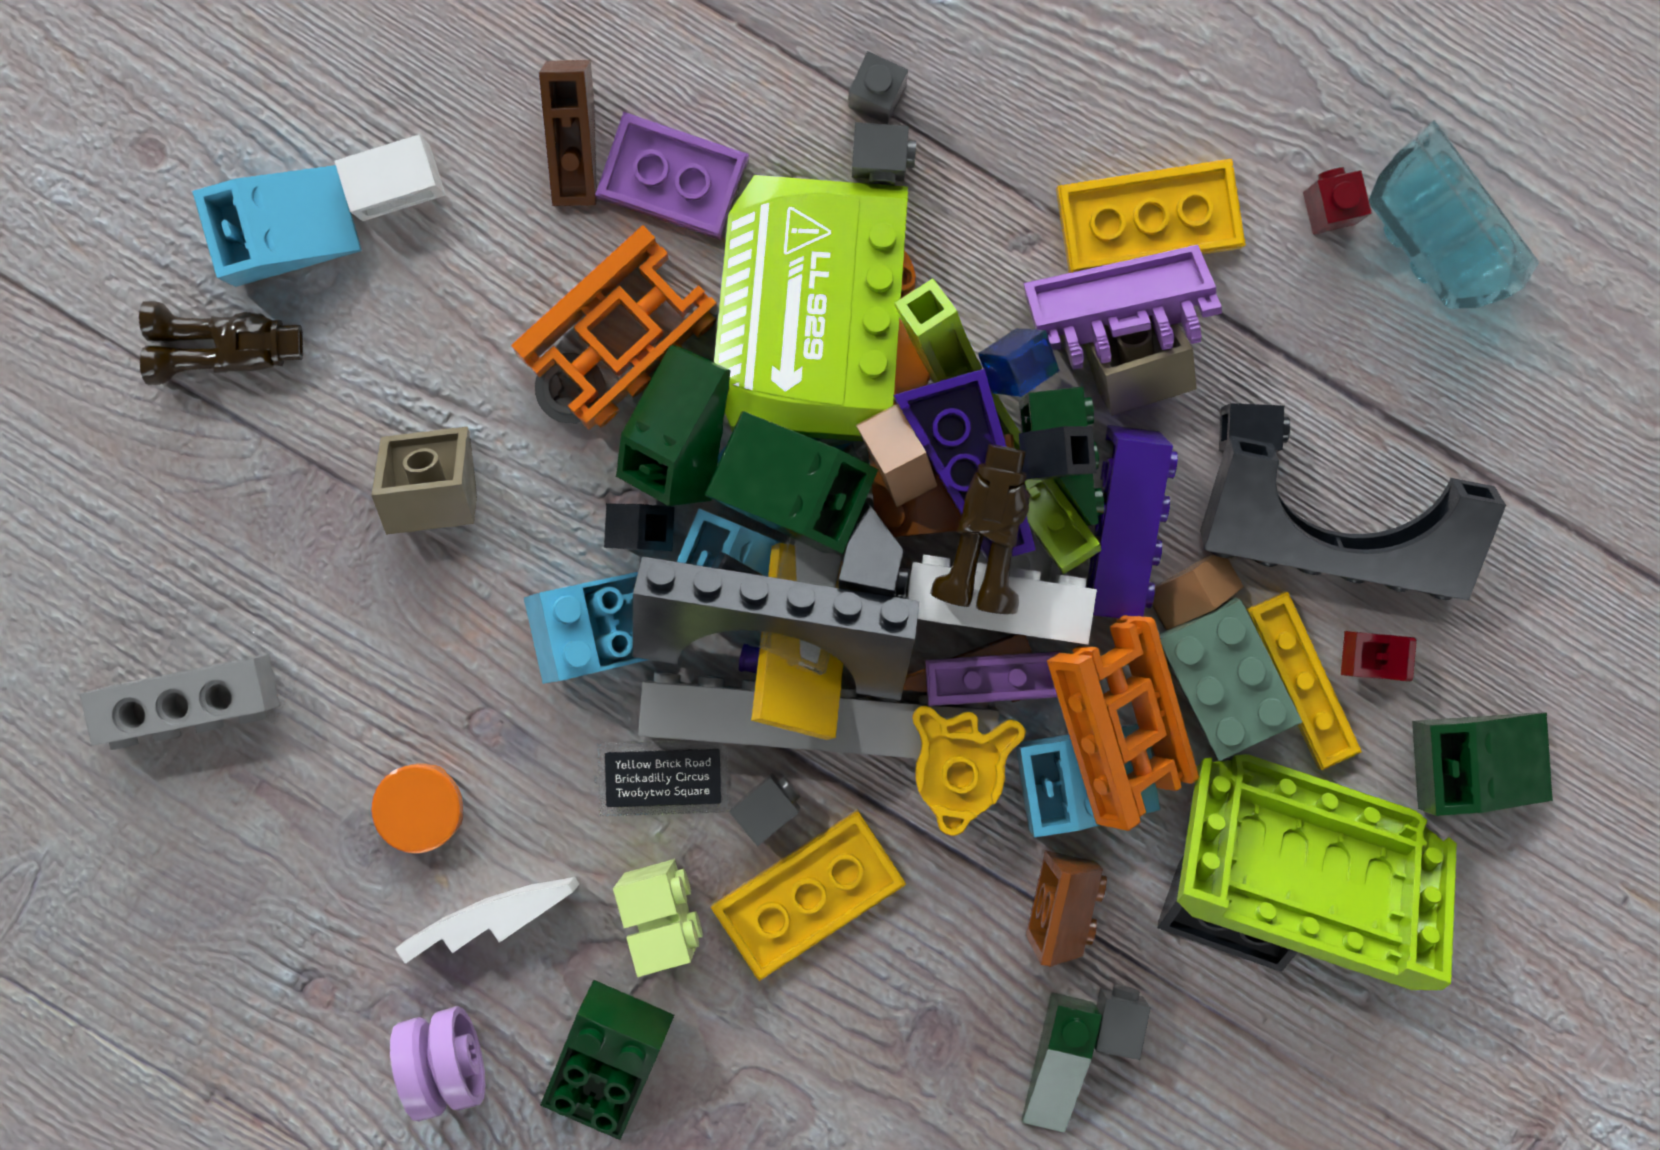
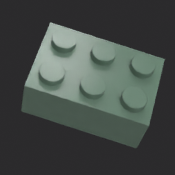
(1229, 679)

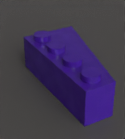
(955, 427)
(1131, 520)

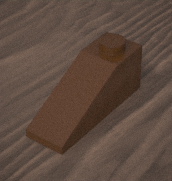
(569, 131)

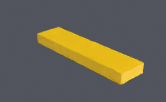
(1299, 667)

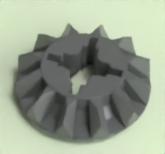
(550, 386)

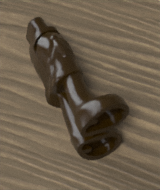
(241, 343)
(993, 509)

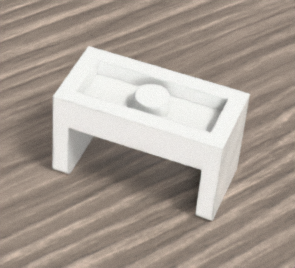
(390, 178)

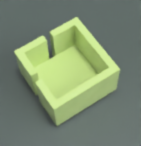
(658, 905)

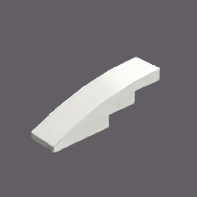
(499, 913)

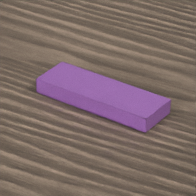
(989, 678)

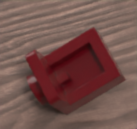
(1378, 656)

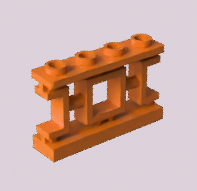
(590, 301)
(1097, 729)

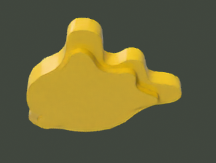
(960, 767)

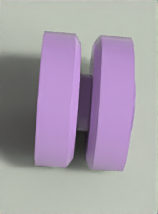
(437, 1064)

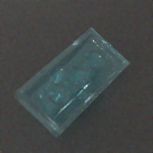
(1450, 224)

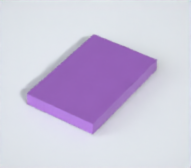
(672, 176)

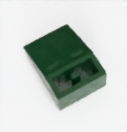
(1059, 409)
(676, 430)
(792, 483)
(1482, 763)
(606, 1059)

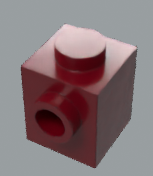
(1337, 200)

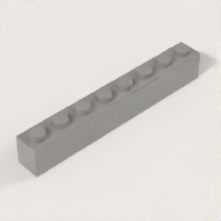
(724, 715)

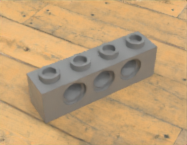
(111, 708)

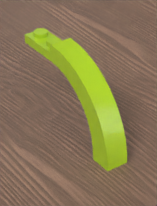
(947, 353)

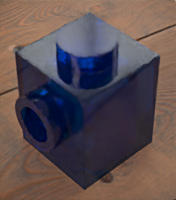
(1019, 362)

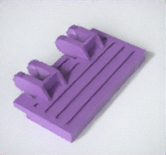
(1123, 298)

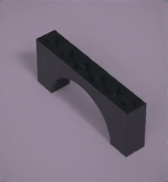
(1430, 554)
(689, 601)

